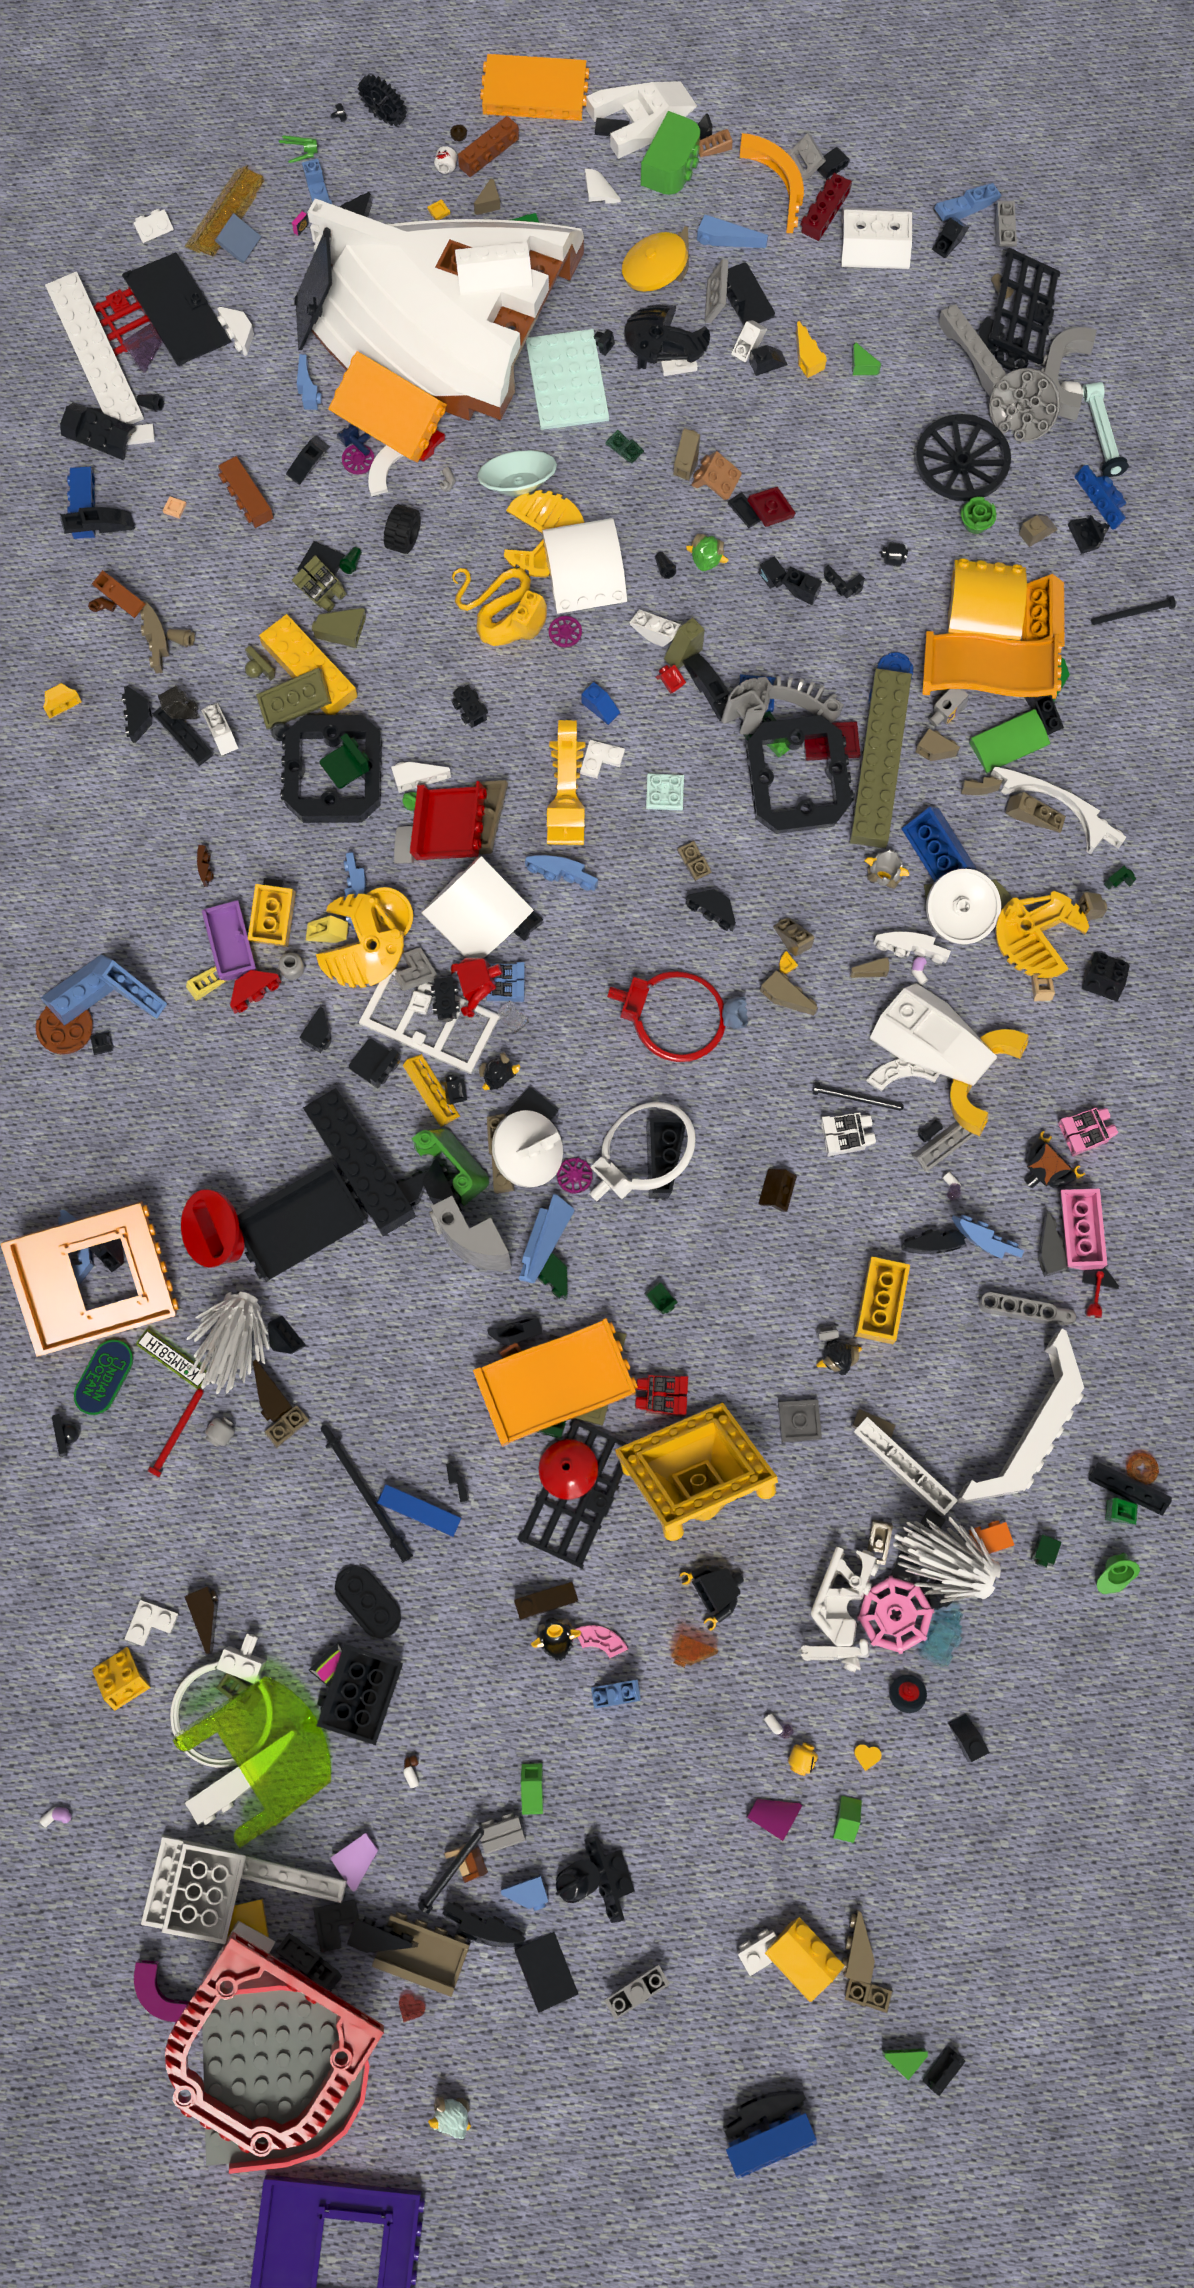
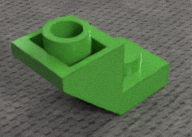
(532, 1789)

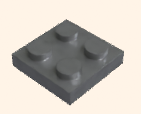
(799, 1421)

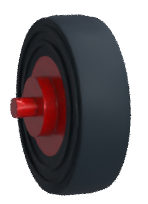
(908, 1694)

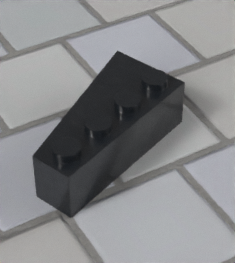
(663, 1151)

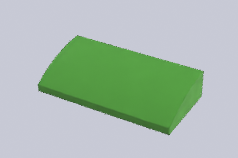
(1010, 741)

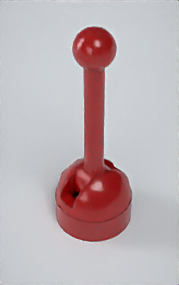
(1094, 1308)

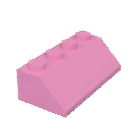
(1083, 1229)

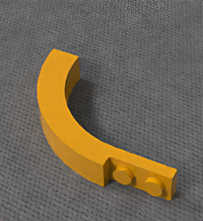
(777, 159)

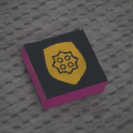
(300, 223)

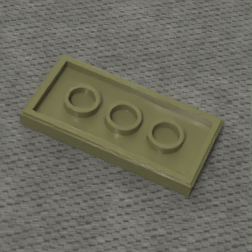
(294, 698)

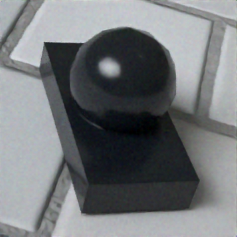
(67, 1434)

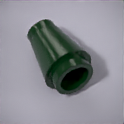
(350, 561)

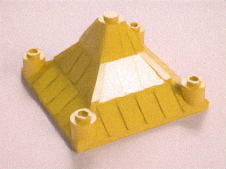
(696, 1468)

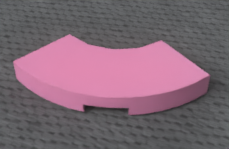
(602, 1638)

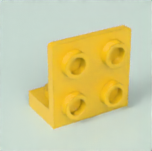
(119, 1679)

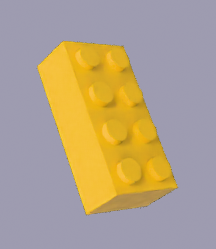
(882, 1300)

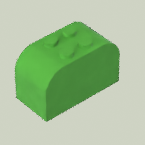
(671, 155)

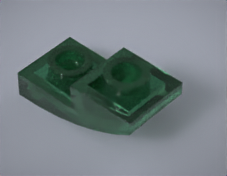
(627, 449)

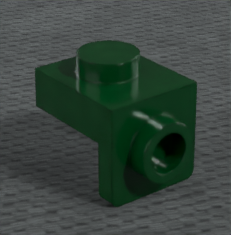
(661, 1298)

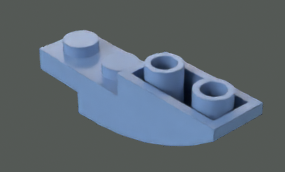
(970, 203)
(555, 867)
(355, 882)
(984, 1237)

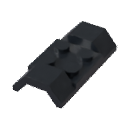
(96, 430)

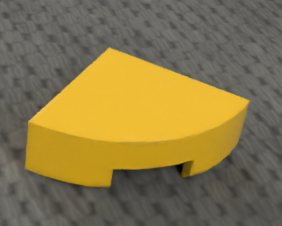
(787, 963)

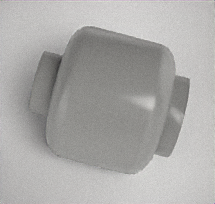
(291, 966)
(219, 1431)

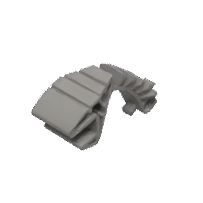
(753, 696)

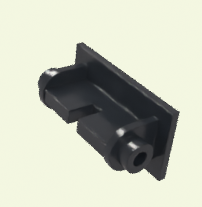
(943, 2071)

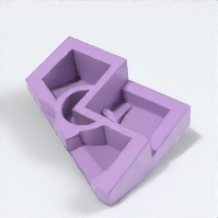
(355, 1860)

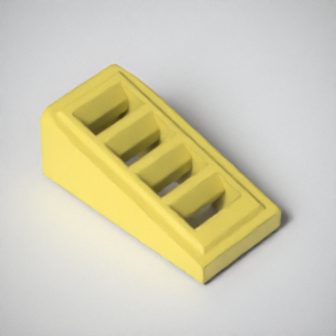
(198, 994)

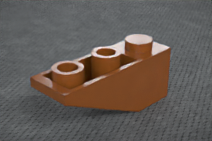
(118, 594)

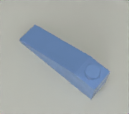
(723, 233)
(129, 987)

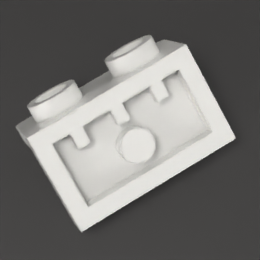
(753, 1953)

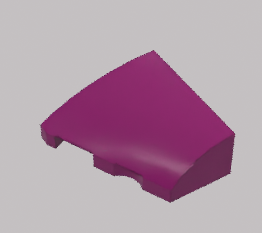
(774, 1816)

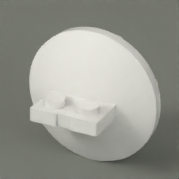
(527, 1149)

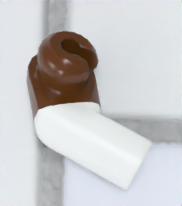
(409, 1773)

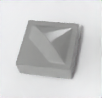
(827, 1333)

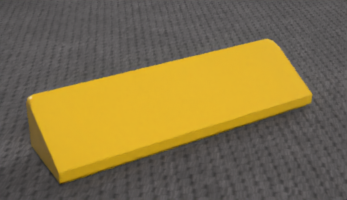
(429, 1090)

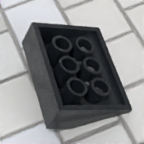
(359, 1694)

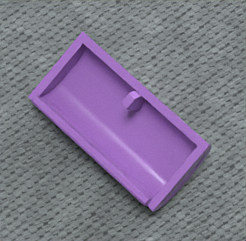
(228, 940)

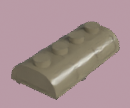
(493, 807)

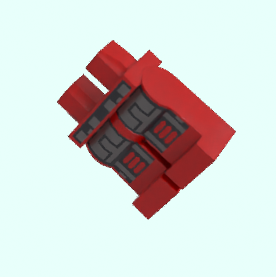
(657, 1390)

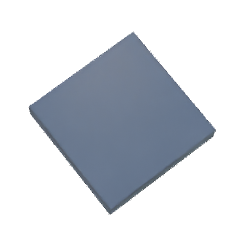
(237, 238)

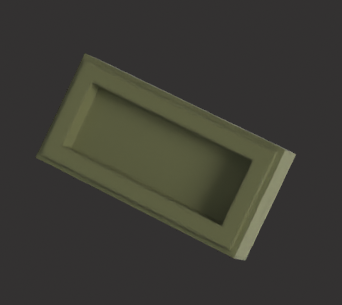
(257, 665)

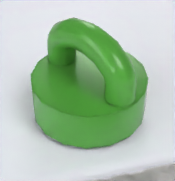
(409, 801)

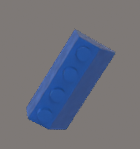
(936, 844)
(771, 2145)

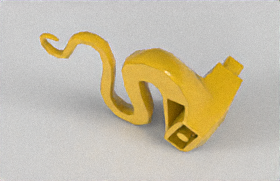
(521, 623)

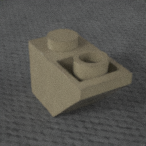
(936, 747)

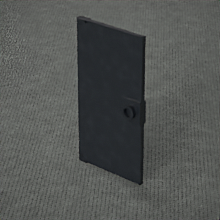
(313, 289)
(176, 308)

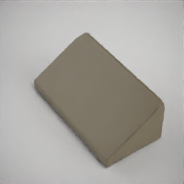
(885, 1426)

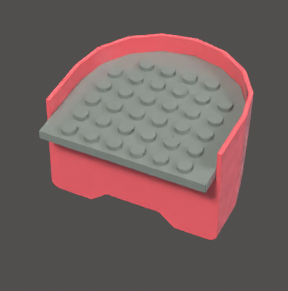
(268, 2060)

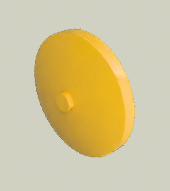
(654, 261)

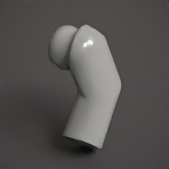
(449, 480)

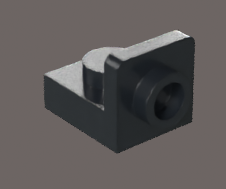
(528, 925)
(454, 1089)

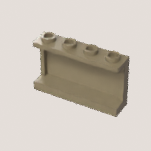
(433, 1963)

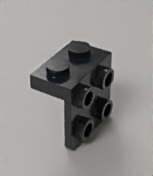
(1106, 976)
(374, 1063)

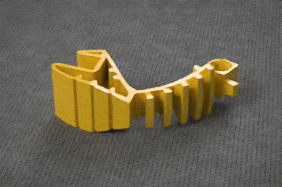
(566, 812)

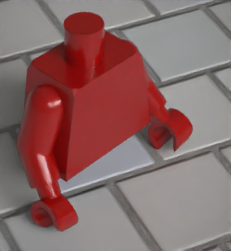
(476, 981)

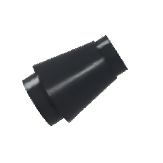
(151, 401)
(665, 565)

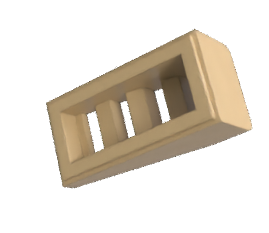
(1042, 993)

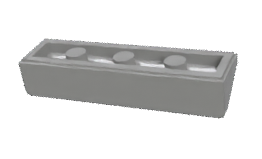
(940, 1144)

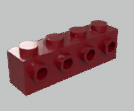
(826, 206)

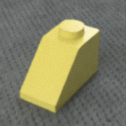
(327, 930)

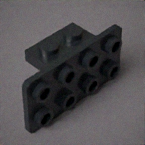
(747, 295)

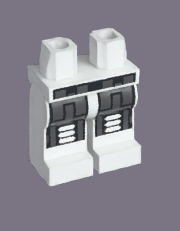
(846, 1133)

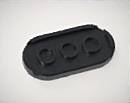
(367, 1602)

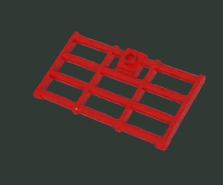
(121, 308)

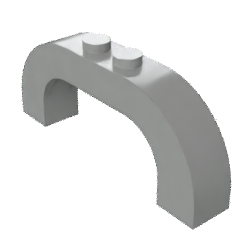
(1069, 341)

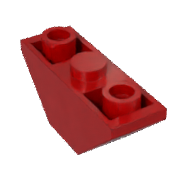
(251, 987)

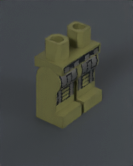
(324, 589)

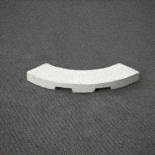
(380, 468)
(898, 1069)

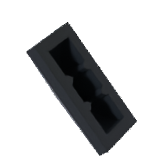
(283, 1337)

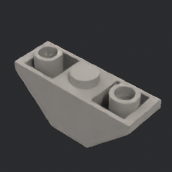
(1005, 224)
(636, 1991)

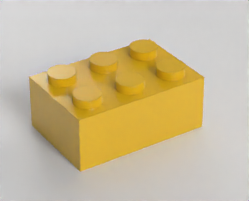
(271, 915)

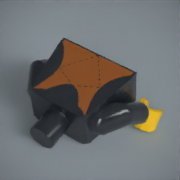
(1048, 1165)

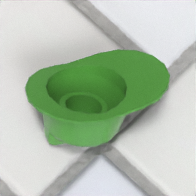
(1117, 1574)

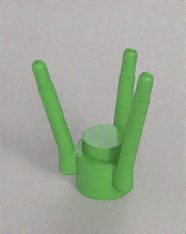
(309, 145)

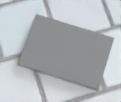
(716, 291)

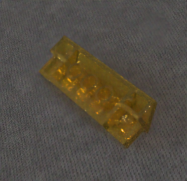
(235, 199)

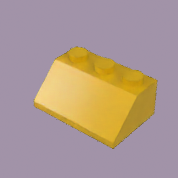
(804, 1959)

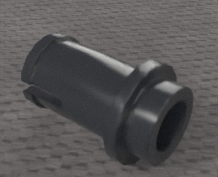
(928, 1132)

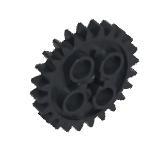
(373, 91)

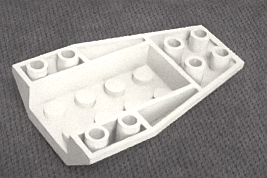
(932, 1035)

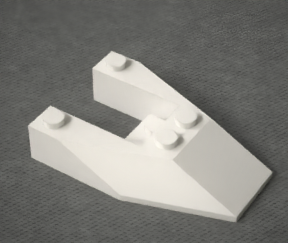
(645, 106)

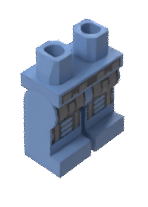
(509, 984)

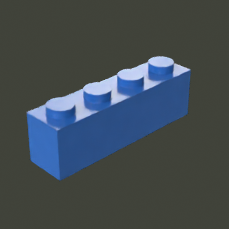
(81, 494)

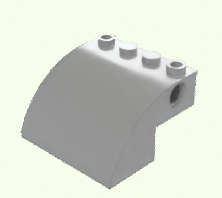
(475, 1245)

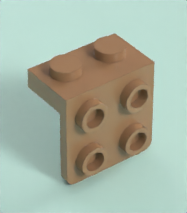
(717, 474)

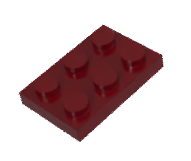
(816, 749)

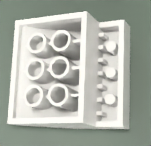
(477, 910)
(193, 1890)

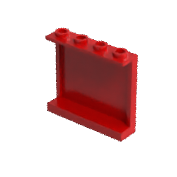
(448, 822)

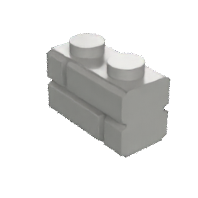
(502, 1833)

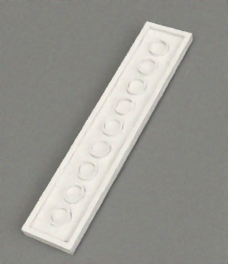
(93, 349)

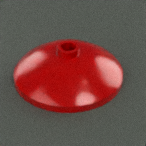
(577, 1479)

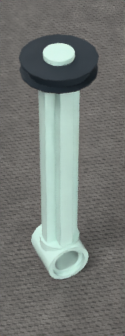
(1114, 463)

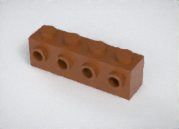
(488, 146)
(245, 492)

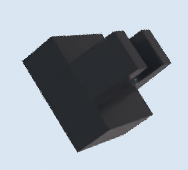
(605, 341)
(101, 1043)

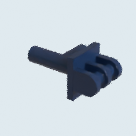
(351, 435)

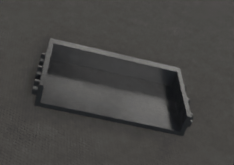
(300, 1221)

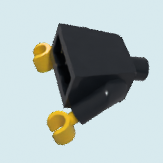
(716, 1589)

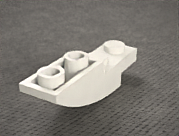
(904, 942)

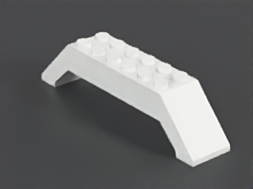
(1041, 1430)

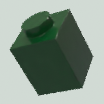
(1046, 1551)

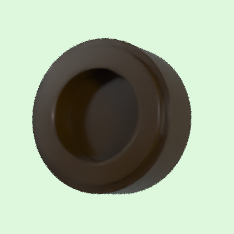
(458, 133)

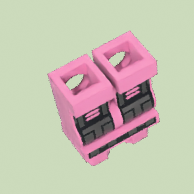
(1093, 1130)

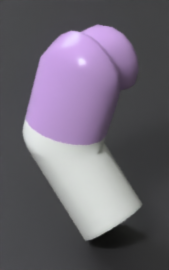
(917, 970)
(56, 1813)

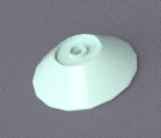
(517, 472)

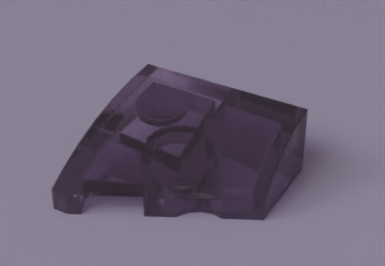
(143, 346)

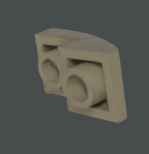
(988, 785)
(694, 861)
(286, 1426)
(869, 1995)

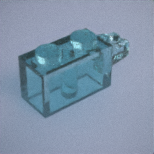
(942, 1640)

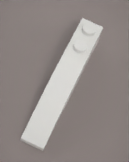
(905, 1467)
(218, 1797)

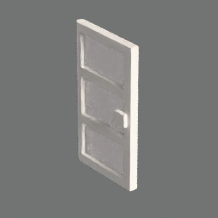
(451, 1042)

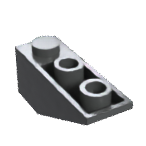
(1051, 1251)

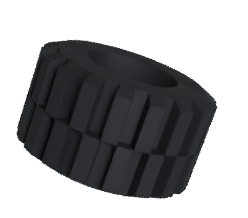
(402, 529)

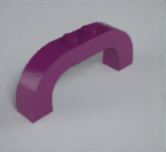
(150, 1995)

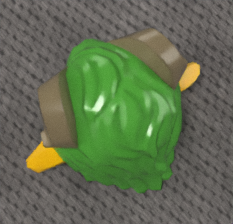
(707, 551)

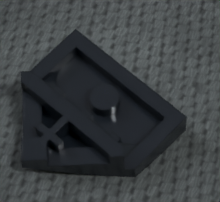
(1088, 533)

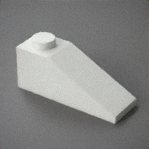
(411, 774)

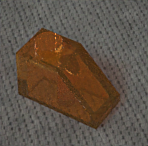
(691, 1651)

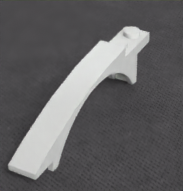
(1094, 827)

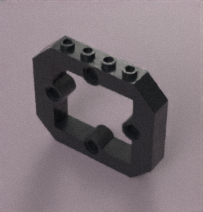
(804, 728)
(342, 809)

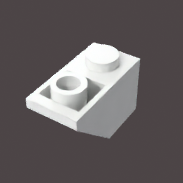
(748, 340)

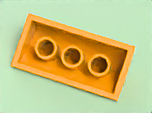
(1044, 610)

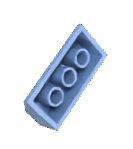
(76, 993)

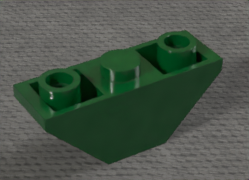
(555, 1274)

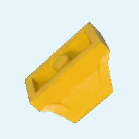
(60, 699)

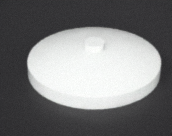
(963, 906)

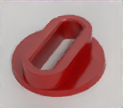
(211, 1229)

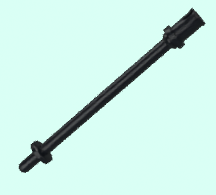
(396, 1541)

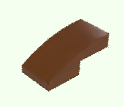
(204, 869)

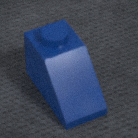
(599, 703)

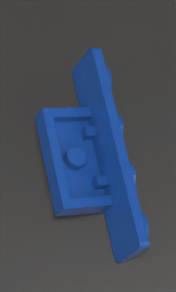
(1103, 495)

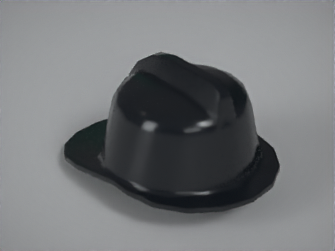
(577, 1881)

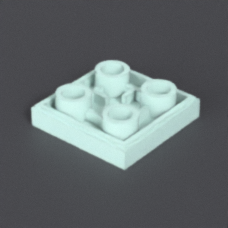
(665, 791)

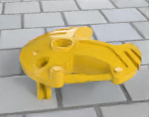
(540, 512)
(1030, 947)
(357, 961)

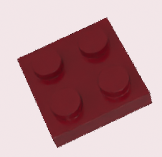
(771, 506)

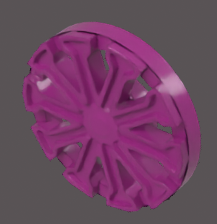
(357, 458)

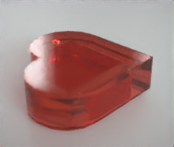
(411, 2007)

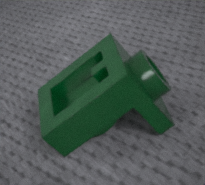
(1119, 877)

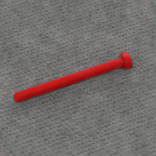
(176, 1433)

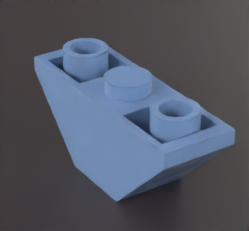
(616, 1694)

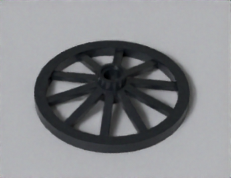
(962, 456)

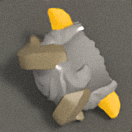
(886, 869)

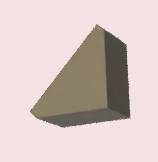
(488, 199)

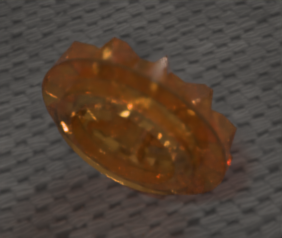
(1149, 1463)

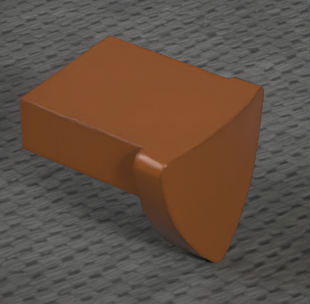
(476, 1865)

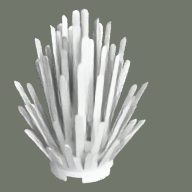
(230, 1339)
(961, 1563)

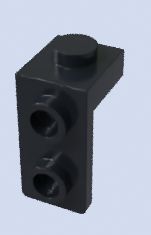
(855, 586)

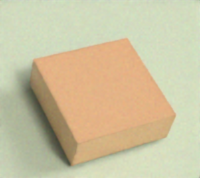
(174, 507)

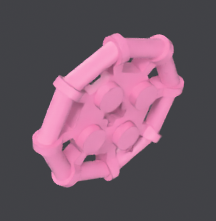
(892, 1626)

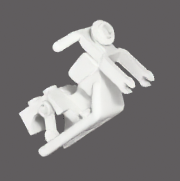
(832, 1615)

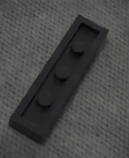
(184, 737)
(1130, 1488)

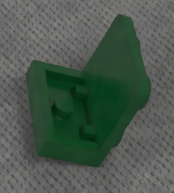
(345, 763)

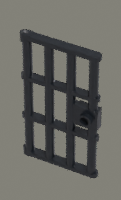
(1037, 311)
(593, 1501)

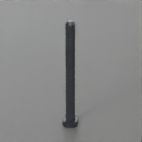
(1170, 602)
(856, 1097)
(426, 1904)

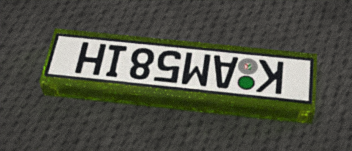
(171, 1358)

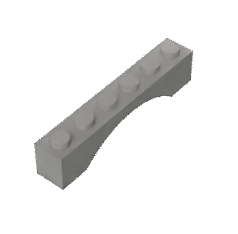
(959, 329)

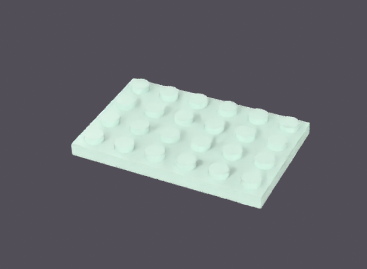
(567, 379)

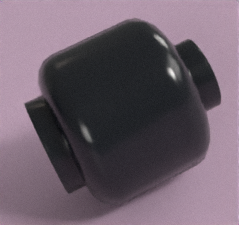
(894, 554)

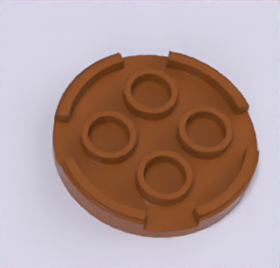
(62, 1038)

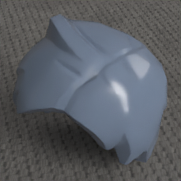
(735, 1013)

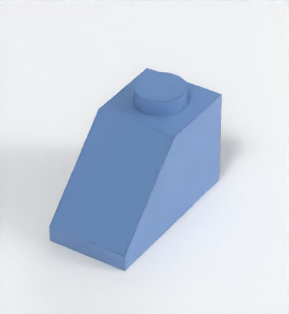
(528, 1893)

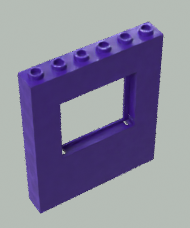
(294, 2222)

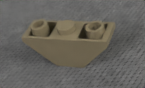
(794, 936)

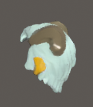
(451, 2116)

